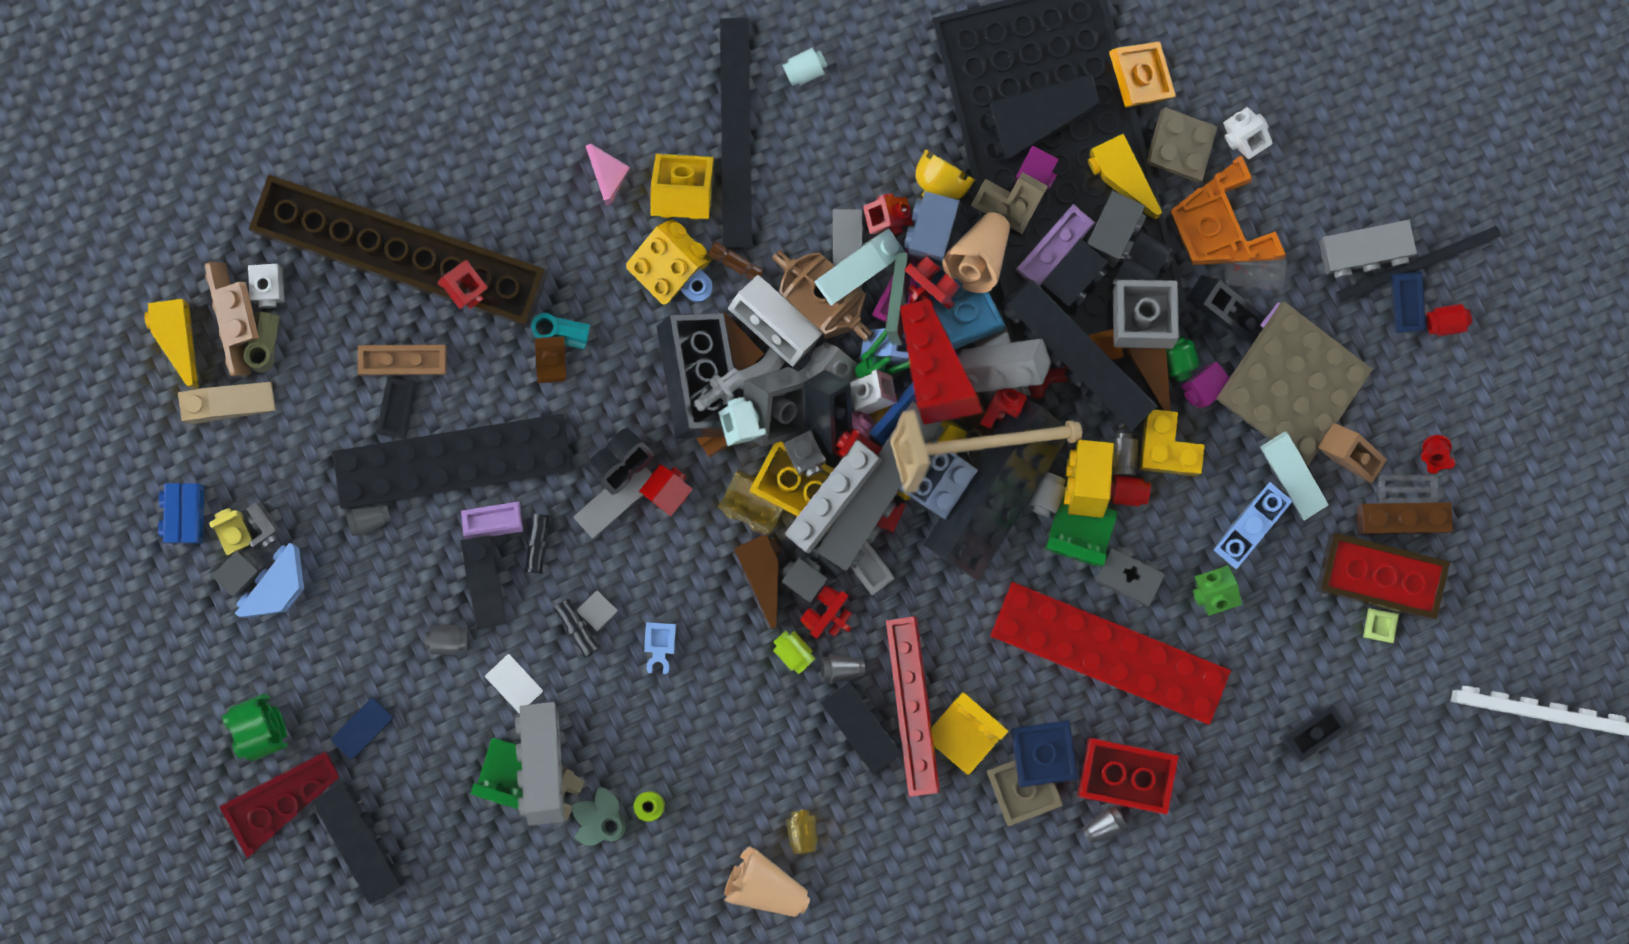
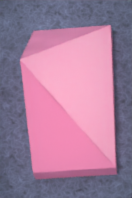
(608, 172)

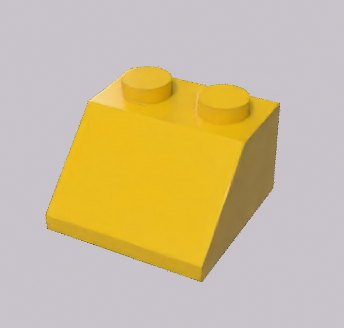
(681, 186)

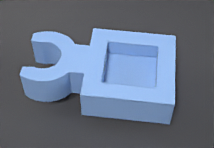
(659, 641)

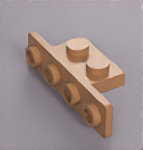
(233, 315)

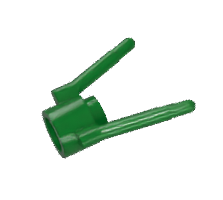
(873, 362)

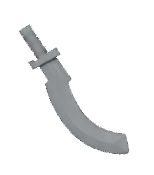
(735, 379)

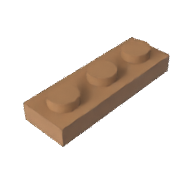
(402, 360)

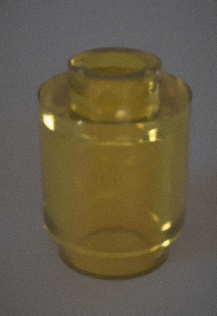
(802, 832)

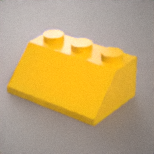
(783, 486)

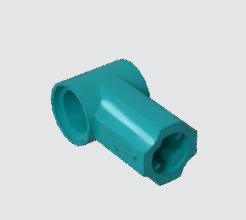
(574, 332)

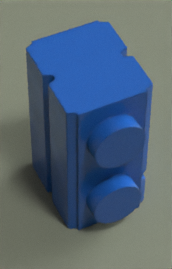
(182, 513)

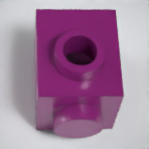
(1039, 166)
(1205, 385)

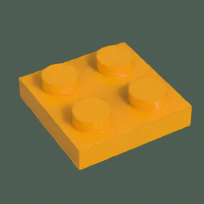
(1142, 74)

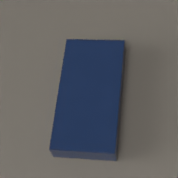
(1408, 302)
(362, 728)

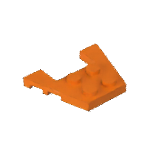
(1211, 228)

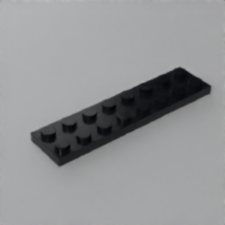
(452, 461)

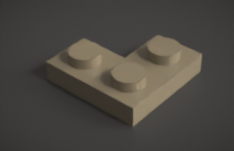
(1015, 206)

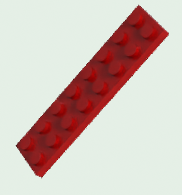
(1110, 653)

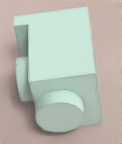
(740, 422)

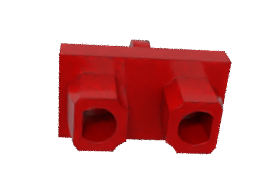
(923, 273)
(818, 623)

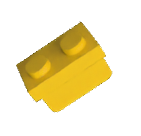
(667, 260)

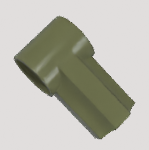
(267, 329)

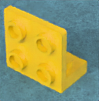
(966, 733)

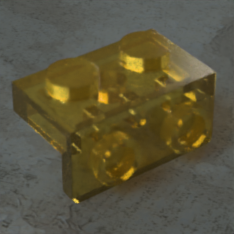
(747, 507)

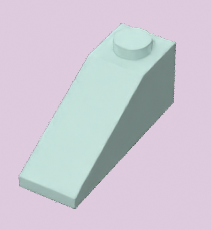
(859, 266)

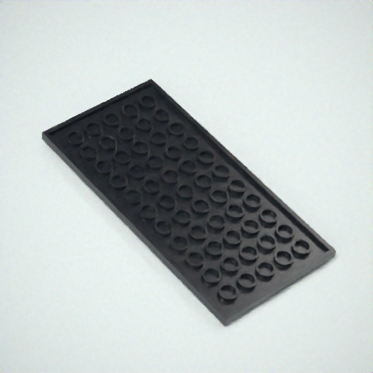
(1023, 48)

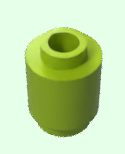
(793, 651)
(656, 799)

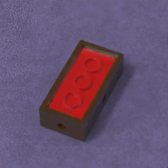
(1382, 576)

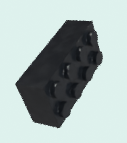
(693, 353)

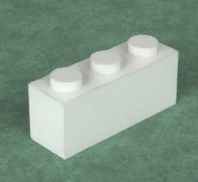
(775, 320)

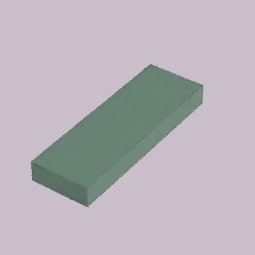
(898, 297)

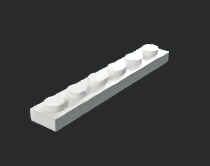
(1529, 708)

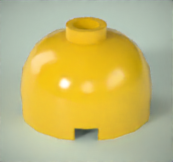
(941, 177)

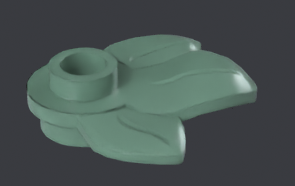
(594, 817)

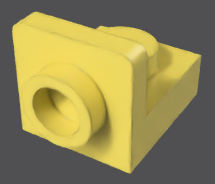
(231, 530)

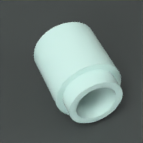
(805, 67)

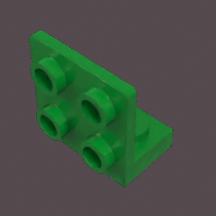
(1081, 536)
(499, 775)

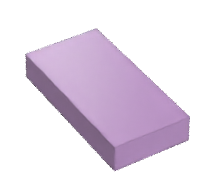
(492, 520)

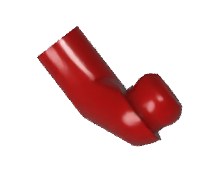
(1054, 375)

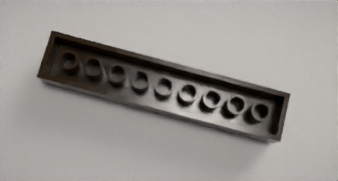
(393, 248)

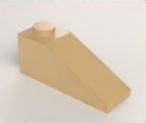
(225, 402)

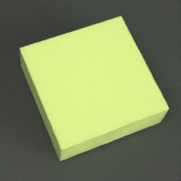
(1380, 625)

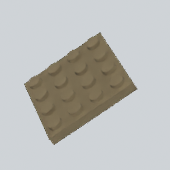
(1294, 381)

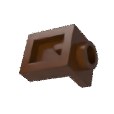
(550, 359)

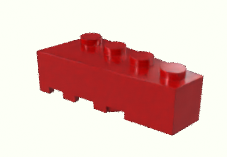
(937, 374)

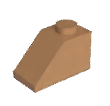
(1352, 452)

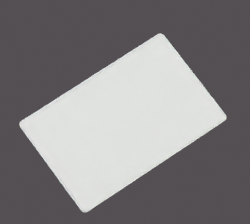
(513, 683)

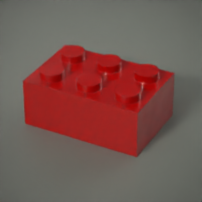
(1127, 776)

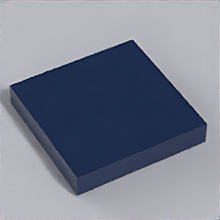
(1044, 753)

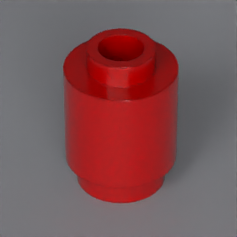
(1448, 320)
(1129, 491)

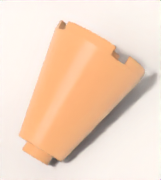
(979, 254)
(765, 886)

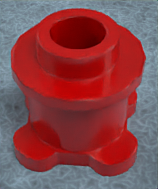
(1437, 453)

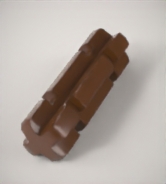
(734, 261)

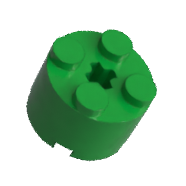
(256, 728)

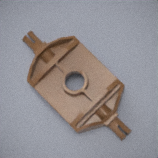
(799, 289)

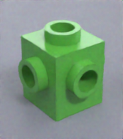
(1217, 591)

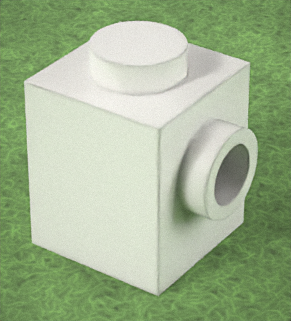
(266, 285)

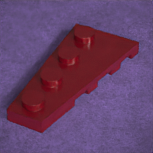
(270, 805)

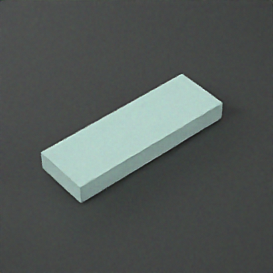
(1294, 475)

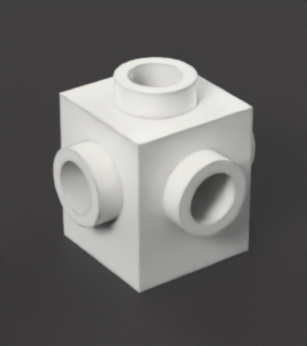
(1247, 133)

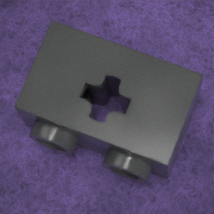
(1138, 590)

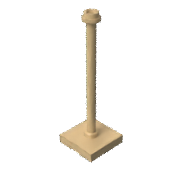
(913, 454)

